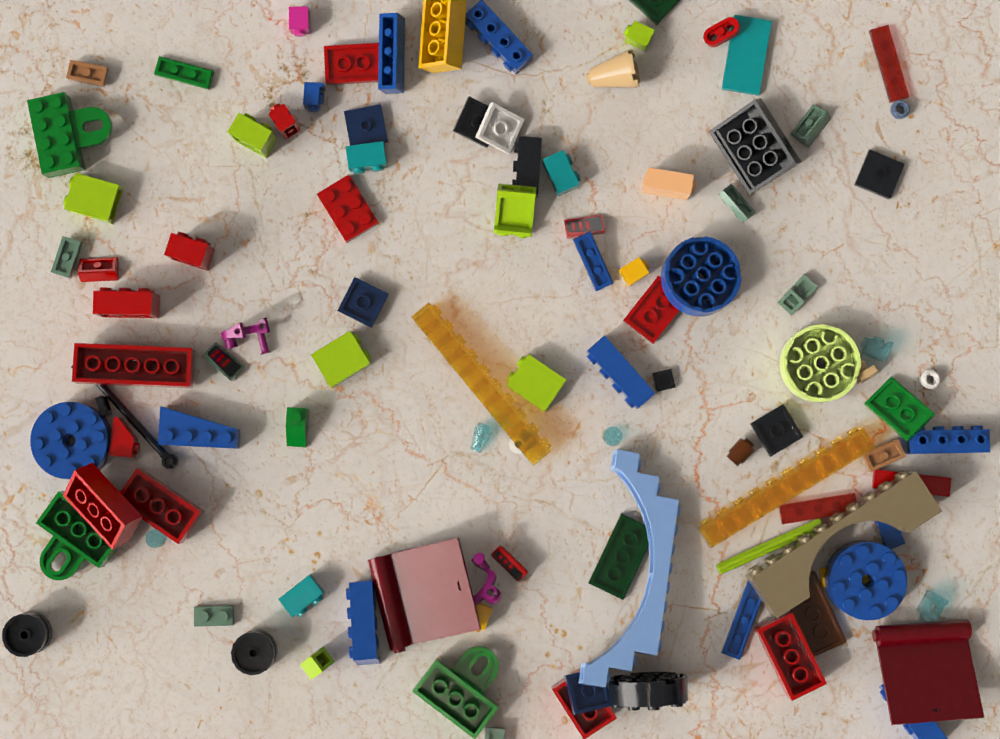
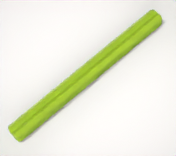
(766, 548)

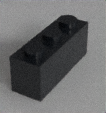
(528, 162)

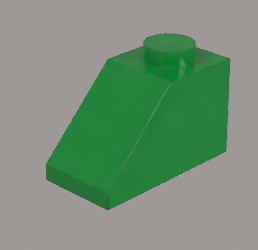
(297, 426)

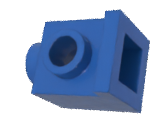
(313, 96)

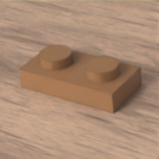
(87, 73)
(883, 455)

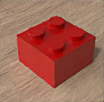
(189, 251)

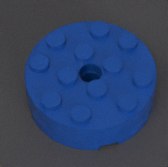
(697, 295)
(52, 434)
(885, 585)

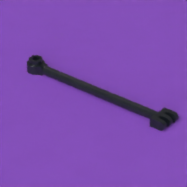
(139, 427)

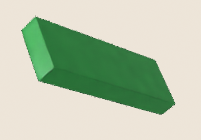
(184, 73)

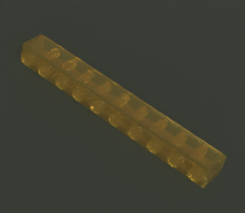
(481, 384)
(786, 487)

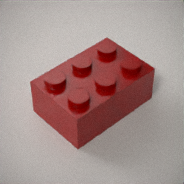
(126, 303)
(587, 722)

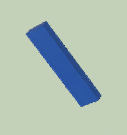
(742, 623)

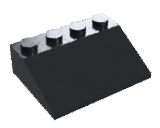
(755, 146)

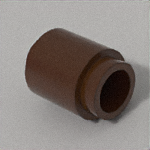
(741, 451)

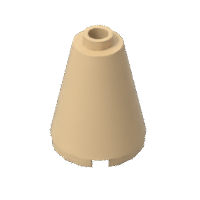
(616, 72)

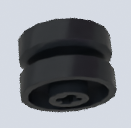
(15, 635)
(243, 656)

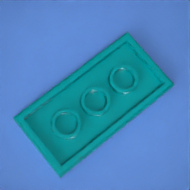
(747, 56)

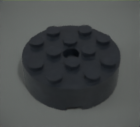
(648, 690)

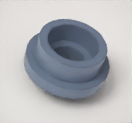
(905, 107)

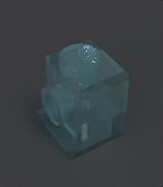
(876, 348)
(924, 606)

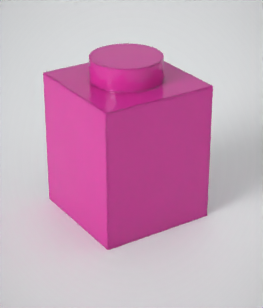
(299, 20)

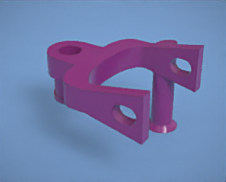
(239, 331)
(488, 588)

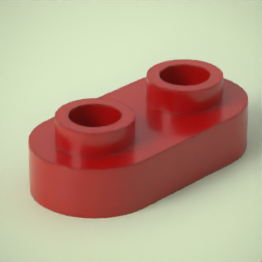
(722, 32)

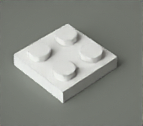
(499, 128)

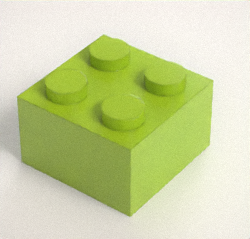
(252, 135)

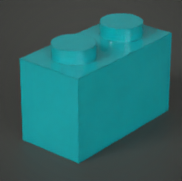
(366, 157)
(561, 173)
(302, 595)

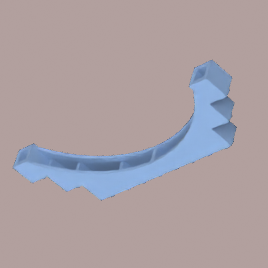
(661, 527)

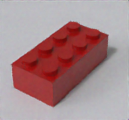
(102, 505)
(161, 505)
(790, 655)

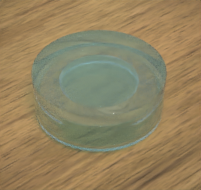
(612, 436)
(155, 538)

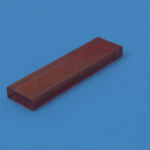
(888, 63)
(815, 508)

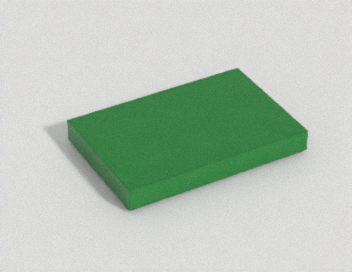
(899, 409)

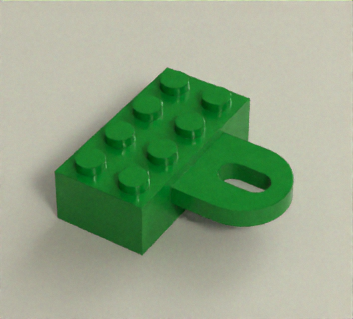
(61, 133)
(72, 537)
(459, 692)

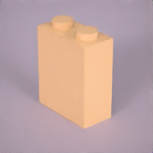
(668, 184)

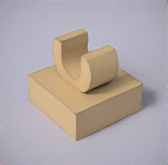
(866, 373)

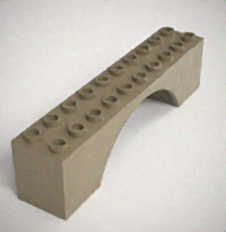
(785, 577)

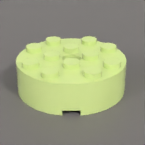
(840, 360)

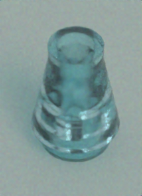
(480, 437)

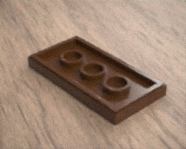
(818, 619)

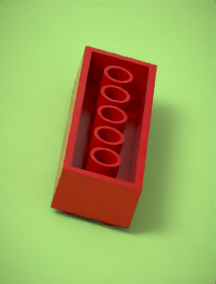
(133, 365)

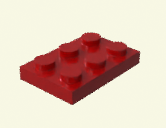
(351, 63)
(347, 208)
(651, 312)

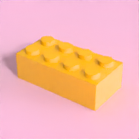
(442, 35)

